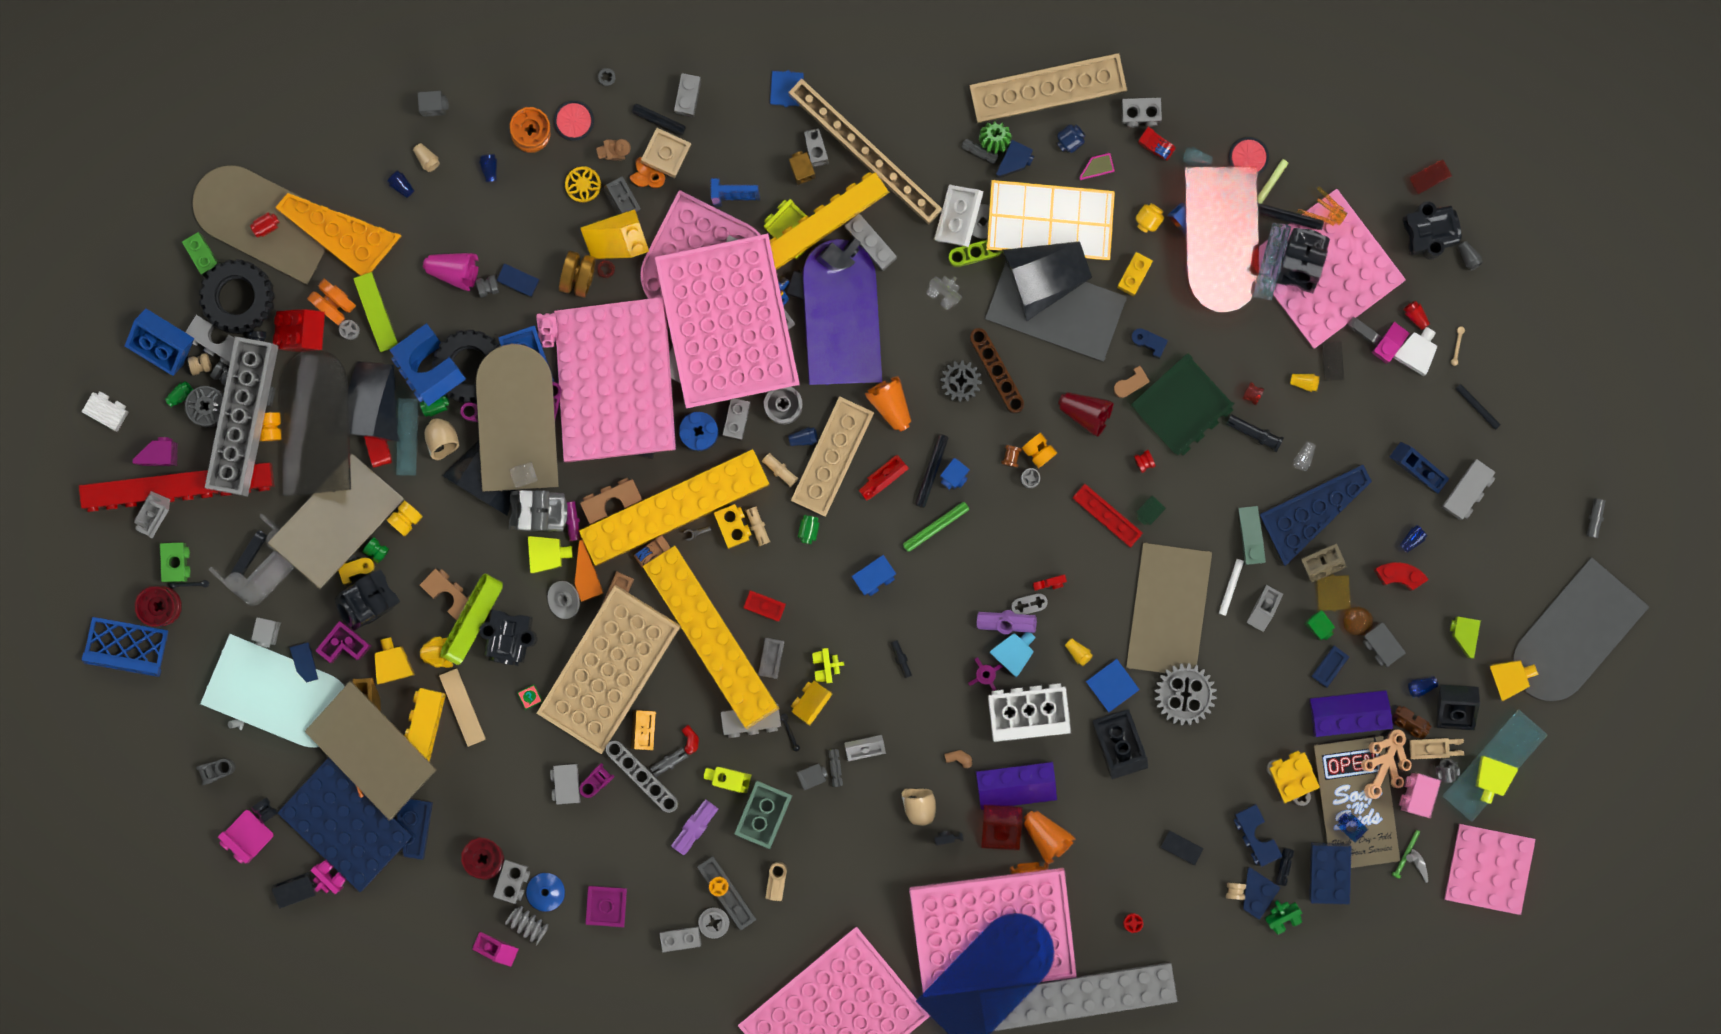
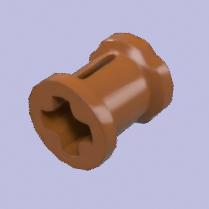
(1011, 456)

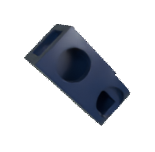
(1144, 338)

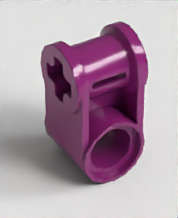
(596, 781)

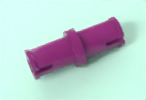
(572, 522)

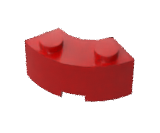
(1401, 573)

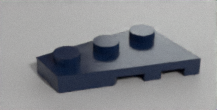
(416, 819)

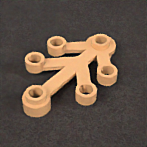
(1387, 762)

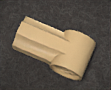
(776, 883)

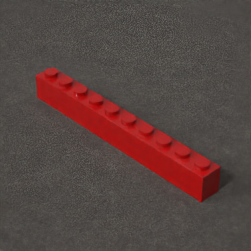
(170, 486)

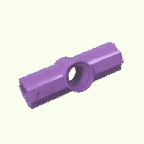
(1017, 622)
(694, 827)

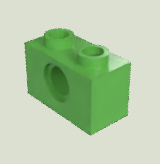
(200, 253)
(168, 572)

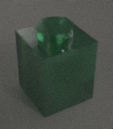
(1150, 511)

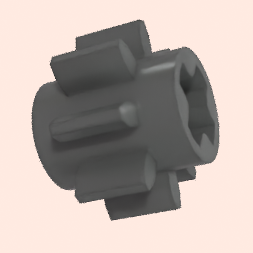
(1447, 770)

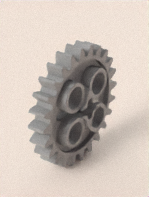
(1203, 696)

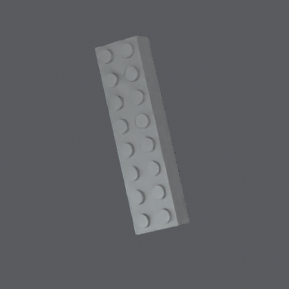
(241, 416)

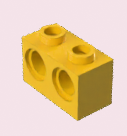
(1134, 274)
(728, 527)

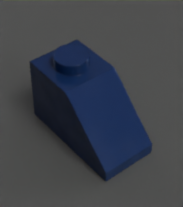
(1015, 159)

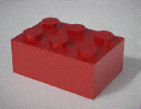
(299, 330)

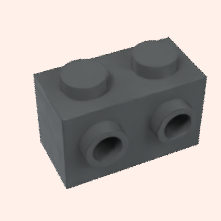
(1383, 644)

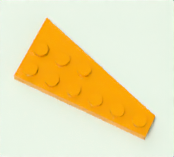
(347, 238)

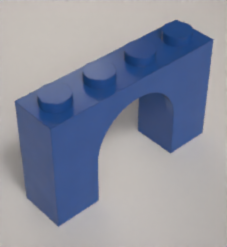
(430, 384)

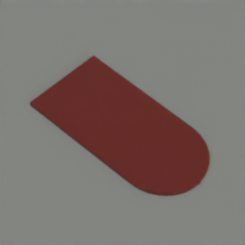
(1222, 235)

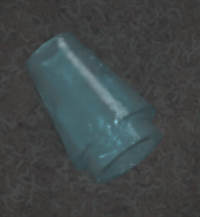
(1196, 157)

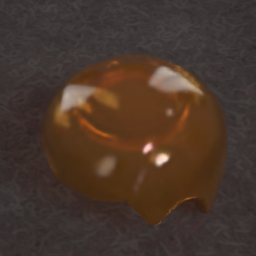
(1358, 621)

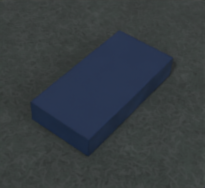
(518, 280)
(304, 662)
(1330, 666)

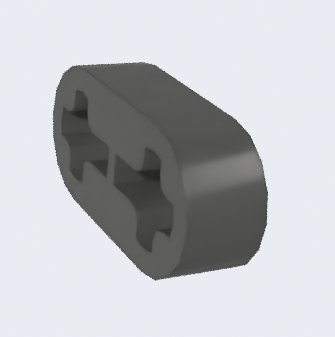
(1364, 331)

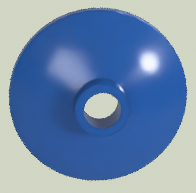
(552, 884)

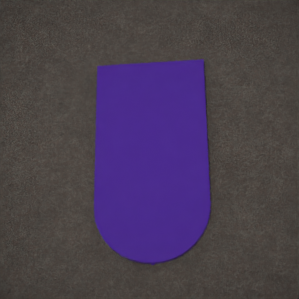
(841, 320)

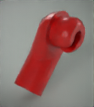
(693, 740)

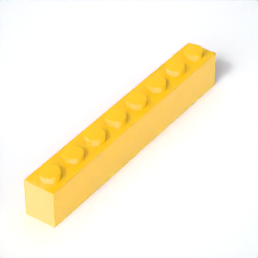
(827, 218)

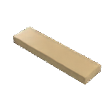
(462, 707)

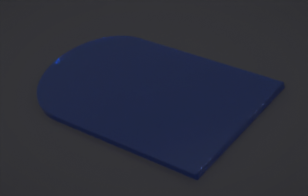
(991, 976)

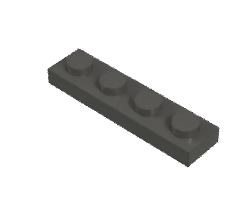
(731, 899)

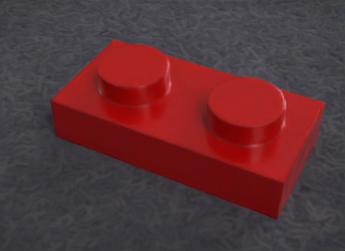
(764, 606)

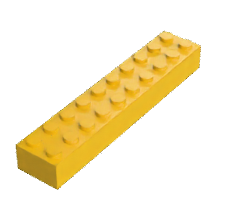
(674, 507)
(710, 637)

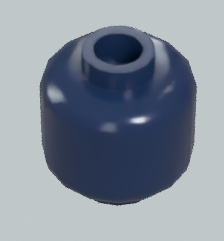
(1071, 138)

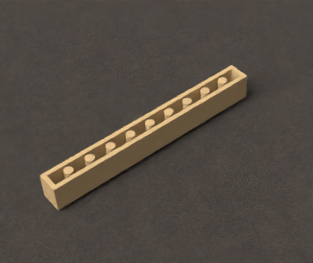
(865, 151)

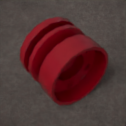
(148, 610)
(471, 858)

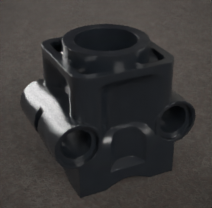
(1438, 229)
(1303, 259)
(366, 600)
(507, 641)

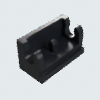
(293, 890)

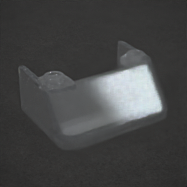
(263, 579)

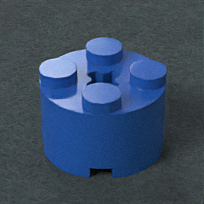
(699, 442)

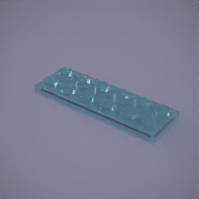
(1510, 746)

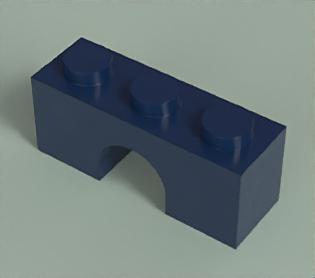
(1262, 851)

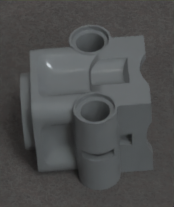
(538, 511)

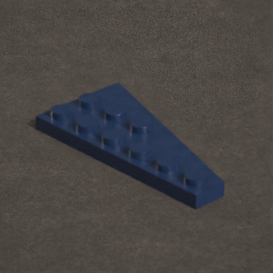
(1305, 516)

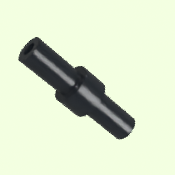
(901, 659)

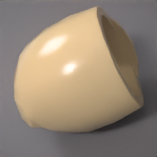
(440, 433)
(920, 809)

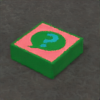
(530, 697)

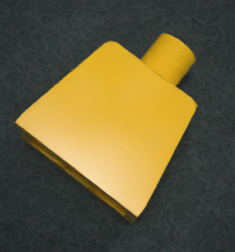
(391, 663)
(1512, 677)

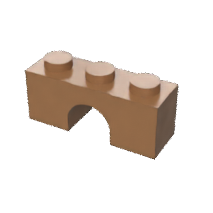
(595, 505)
(438, 583)

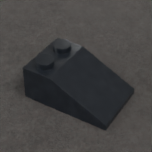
(1120, 744)

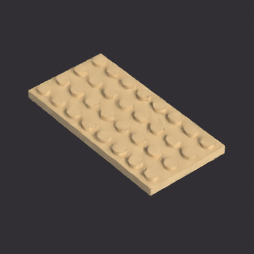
(608, 669)

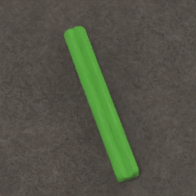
(936, 526)

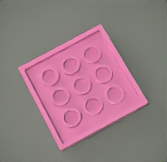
(1489, 869)

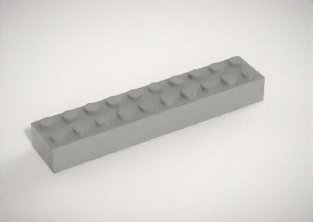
(1094, 995)

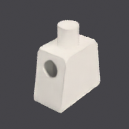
(1417, 351)

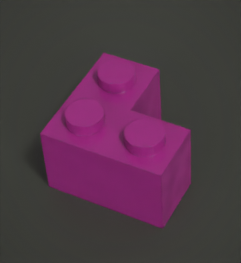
(341, 639)

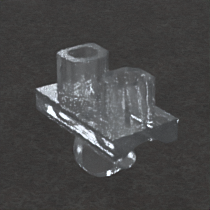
(938, 286)

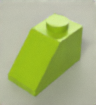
(1466, 634)

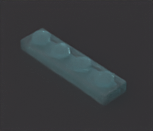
(1272, 261)
(408, 437)

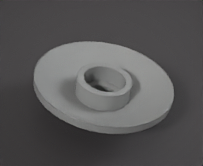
(563, 599)

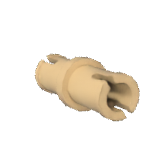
(780, 470)
(757, 526)

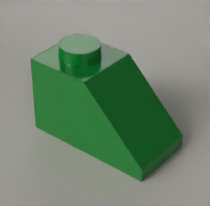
(1320, 625)

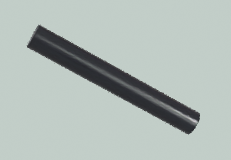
(1477, 406)

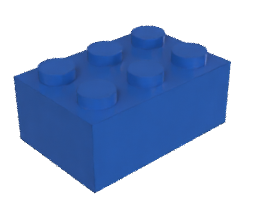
(159, 342)

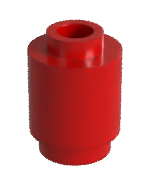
(265, 224)

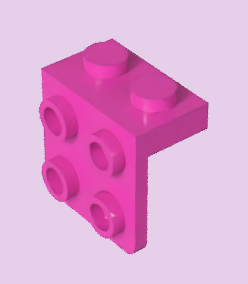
(246, 837)

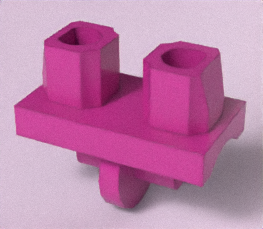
(325, 880)

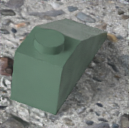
(1251, 536)

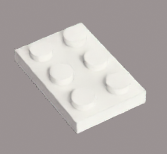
(958, 215)

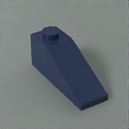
(1419, 467)

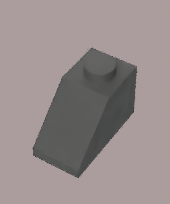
(812, 776)

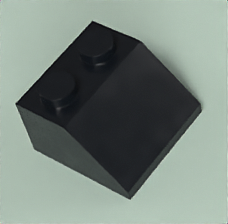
(1457, 707)

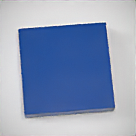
(1112, 685)

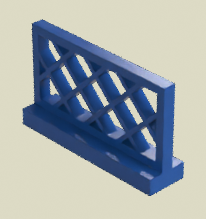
(732, 192)
(122, 663)

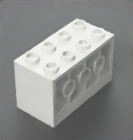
(1027, 726)

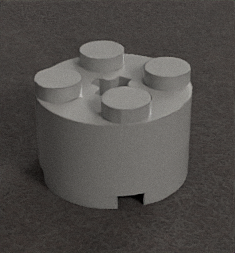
(792, 410)

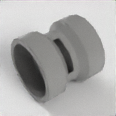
(1030, 478)

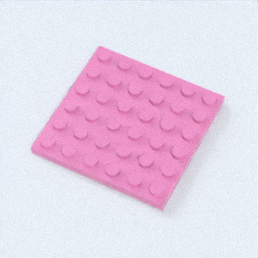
(1351, 280)

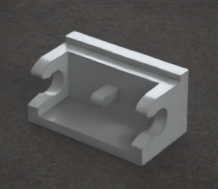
(152, 514)

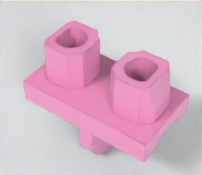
(547, 329)

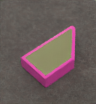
(1098, 166)

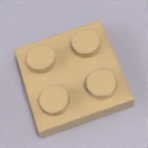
(665, 152)

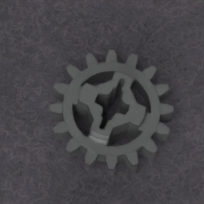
(952, 381)

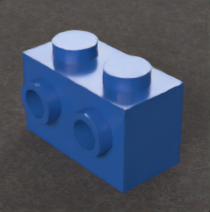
(954, 475)
(874, 575)

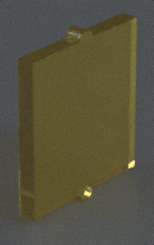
(1333, 593)

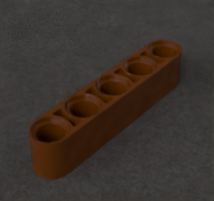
(996, 361)

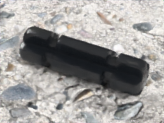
(1285, 866)

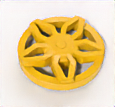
(583, 184)

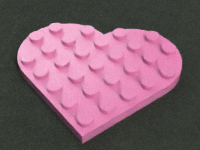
(687, 227)

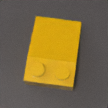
(616, 237)
(811, 702)

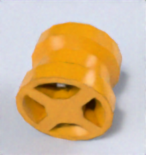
(718, 886)

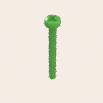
(1408, 850)

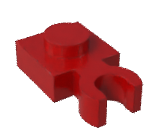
(1055, 582)

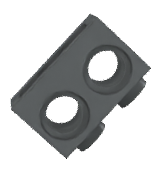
(432, 103)

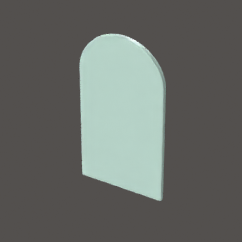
(268, 691)

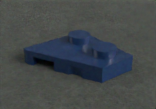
(1258, 893)

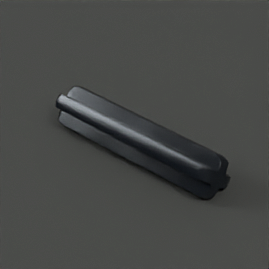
(658, 119)

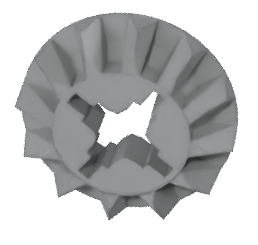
(710, 931)

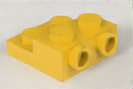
(1293, 776)

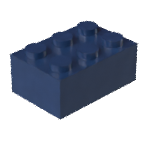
(1330, 873)

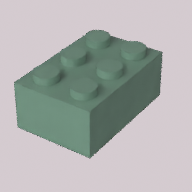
(763, 814)

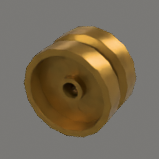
(579, 274)

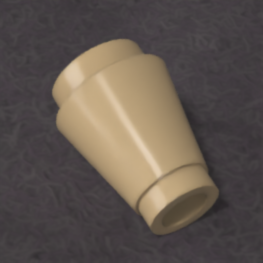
(427, 159)

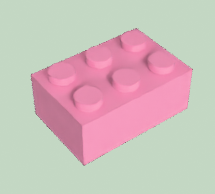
(1419, 795)

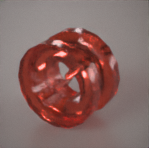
(611, 266)

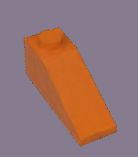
(586, 578)

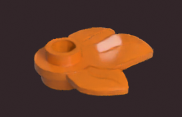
(645, 174)

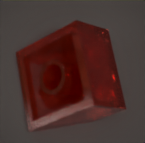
(1001, 827)

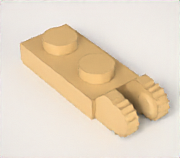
(1434, 748)

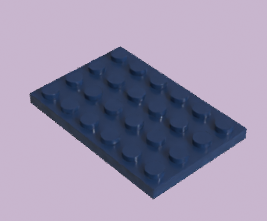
(344, 826)

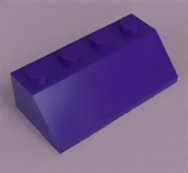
(1351, 713)
(1017, 785)

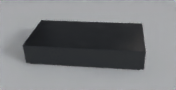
(1182, 847)

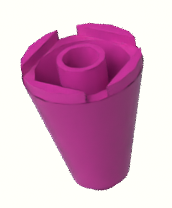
(453, 268)

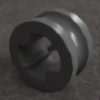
(607, 71)

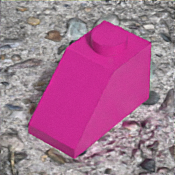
(1390, 343)
(495, 949)

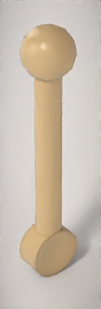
(1460, 331)

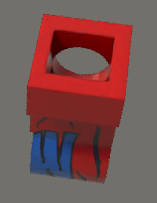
(1156, 144)

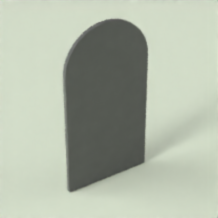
(1578, 632)

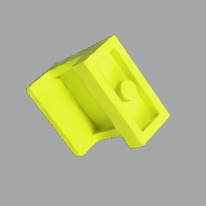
(787, 216)

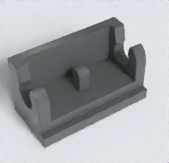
(621, 196)

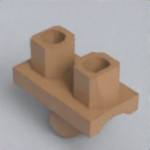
(614, 150)

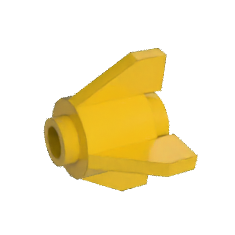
(431, 653)

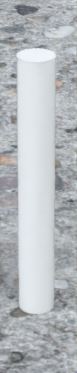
(1231, 587)

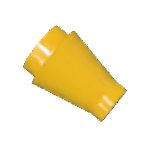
(1305, 381)
(1079, 652)

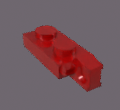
(883, 477)

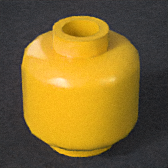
(1149, 218)

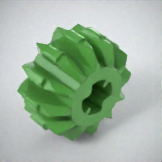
(995, 137)

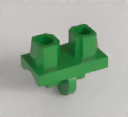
(1283, 913)

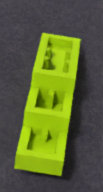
(376, 312)

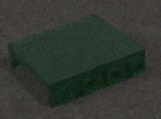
(1182, 405)

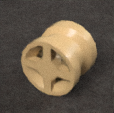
(1236, 891)

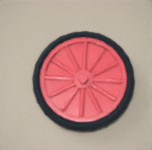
(573, 120)
(1249, 152)

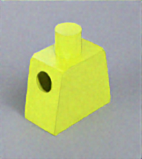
(546, 554)
(1494, 778)
(734, 781)

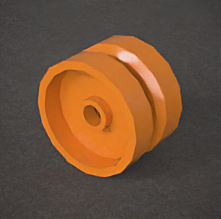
(331, 301)

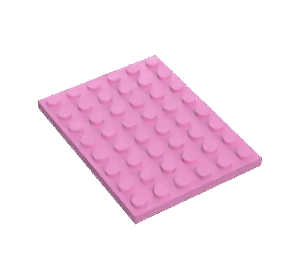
(727, 321)
(615, 380)
(957, 912)
(841, 993)

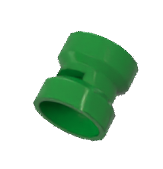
(375, 549)

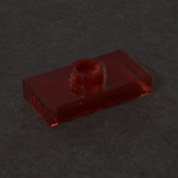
(1430, 177)

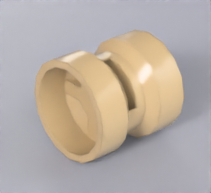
(199, 364)

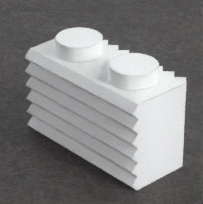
(105, 411)

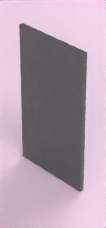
(1078, 321)

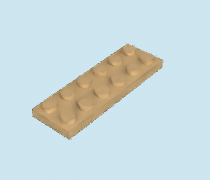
(832, 456)

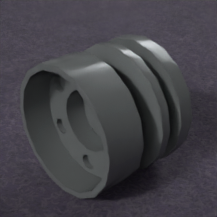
(194, 406)

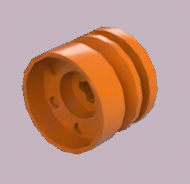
(521, 123)

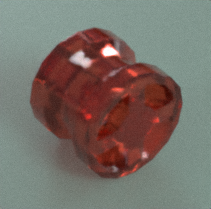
(1253, 393)

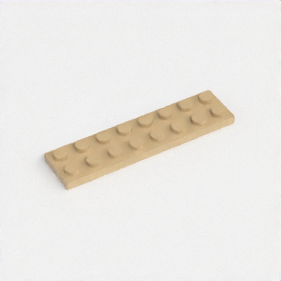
(1048, 88)

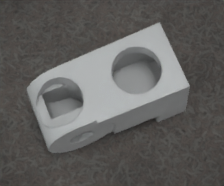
(816, 148)

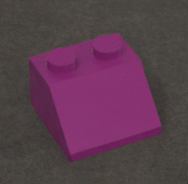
(158, 453)

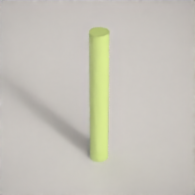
(1272, 180)

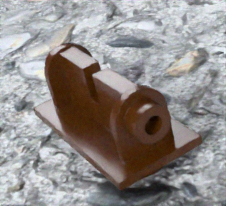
(1403, 718)

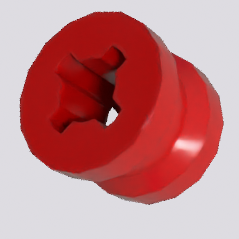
(1144, 461)
(1136, 922)

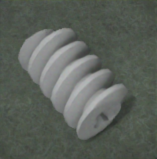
(527, 924)

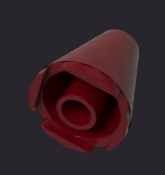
(1087, 411)

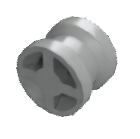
(345, 328)

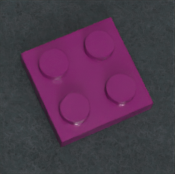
(606, 906)

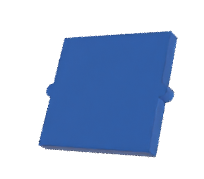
(781, 85)

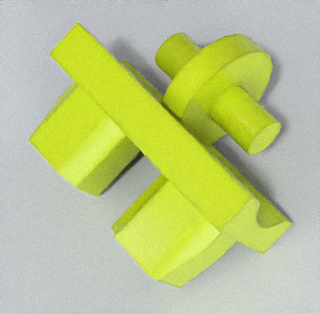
(825, 675)

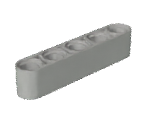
(632, 773)

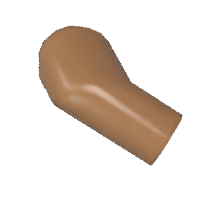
(960, 756)

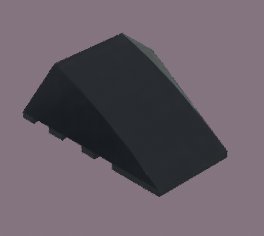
(1046, 273)
(373, 401)
(467, 475)

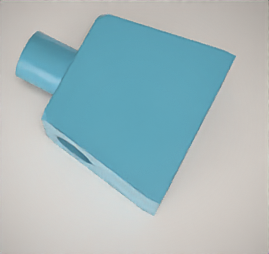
(1014, 652)

